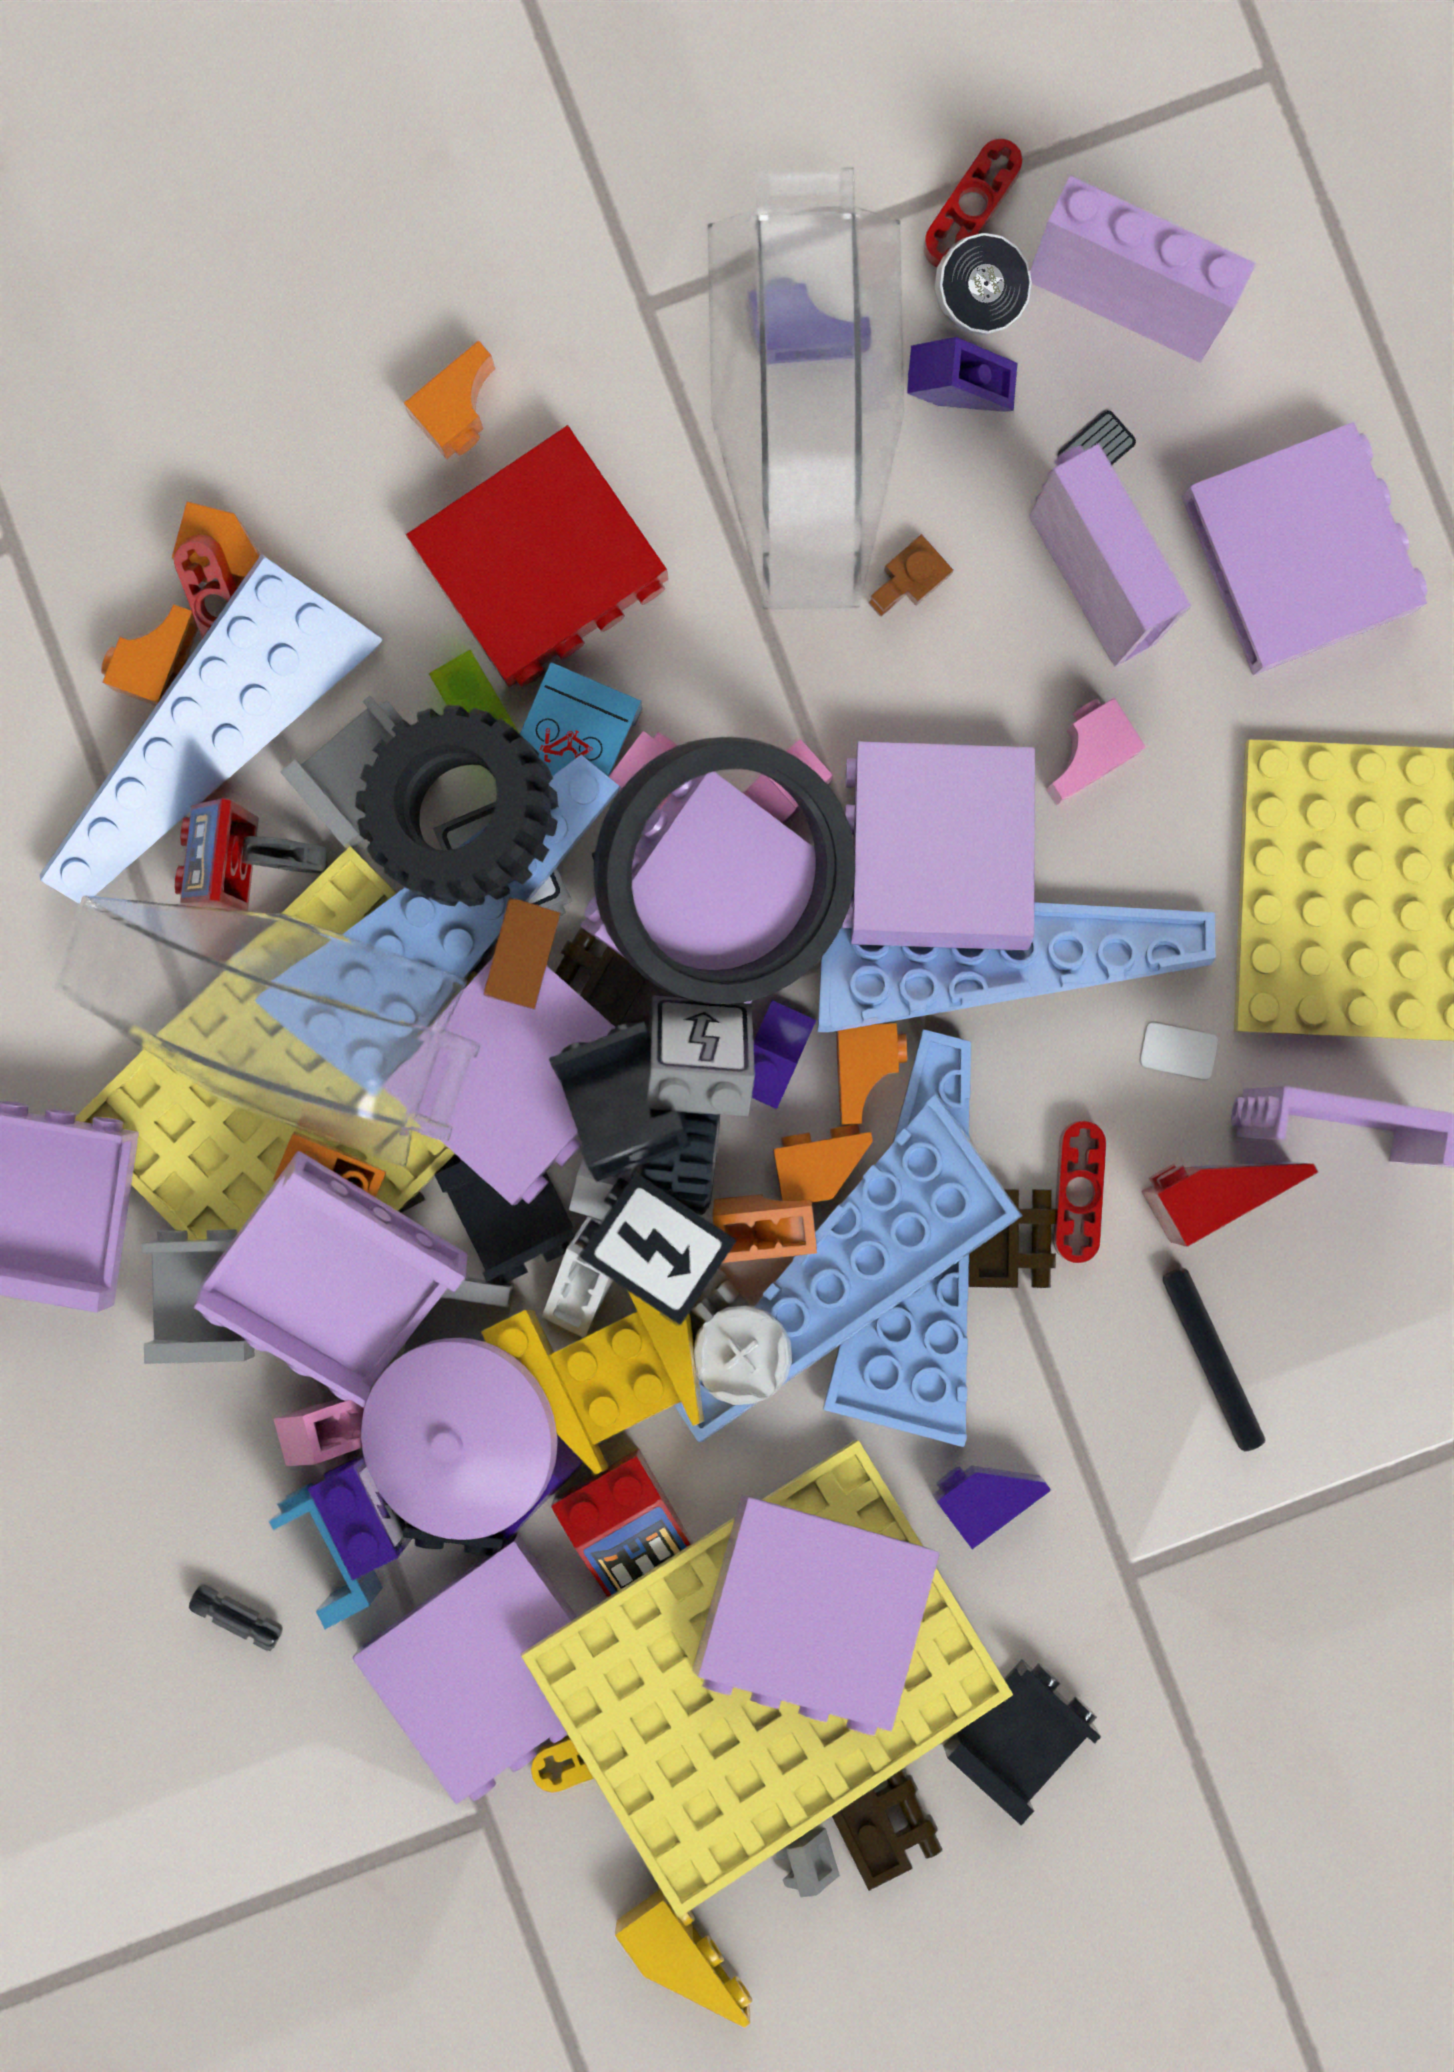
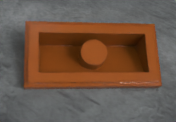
(522, 953)

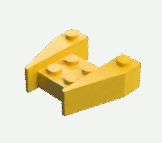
(607, 1376)

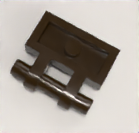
(613, 978)
(998, 1259)
(872, 1838)

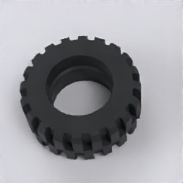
(409, 768)

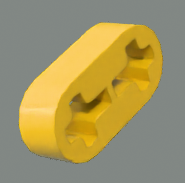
(571, 1774)

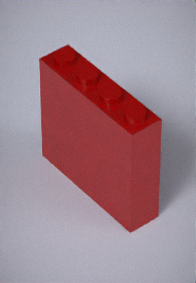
(539, 557)

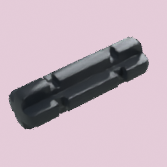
(235, 1617)

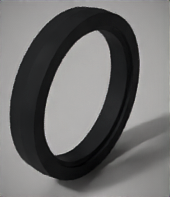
(826, 904)

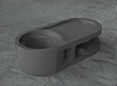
(284, 854)

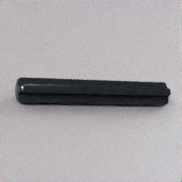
(1214, 1359)

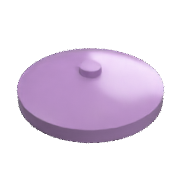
(459, 1438)

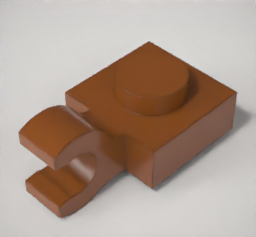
(912, 574)

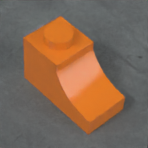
(448, 402)
(151, 663)
(862, 1060)
(765, 1227)

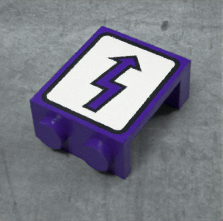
(358, 1518)

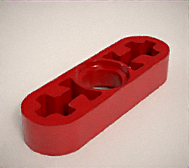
(980, 167)
(192, 575)
(1066, 1227)

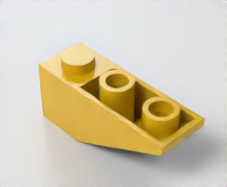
(680, 1960)

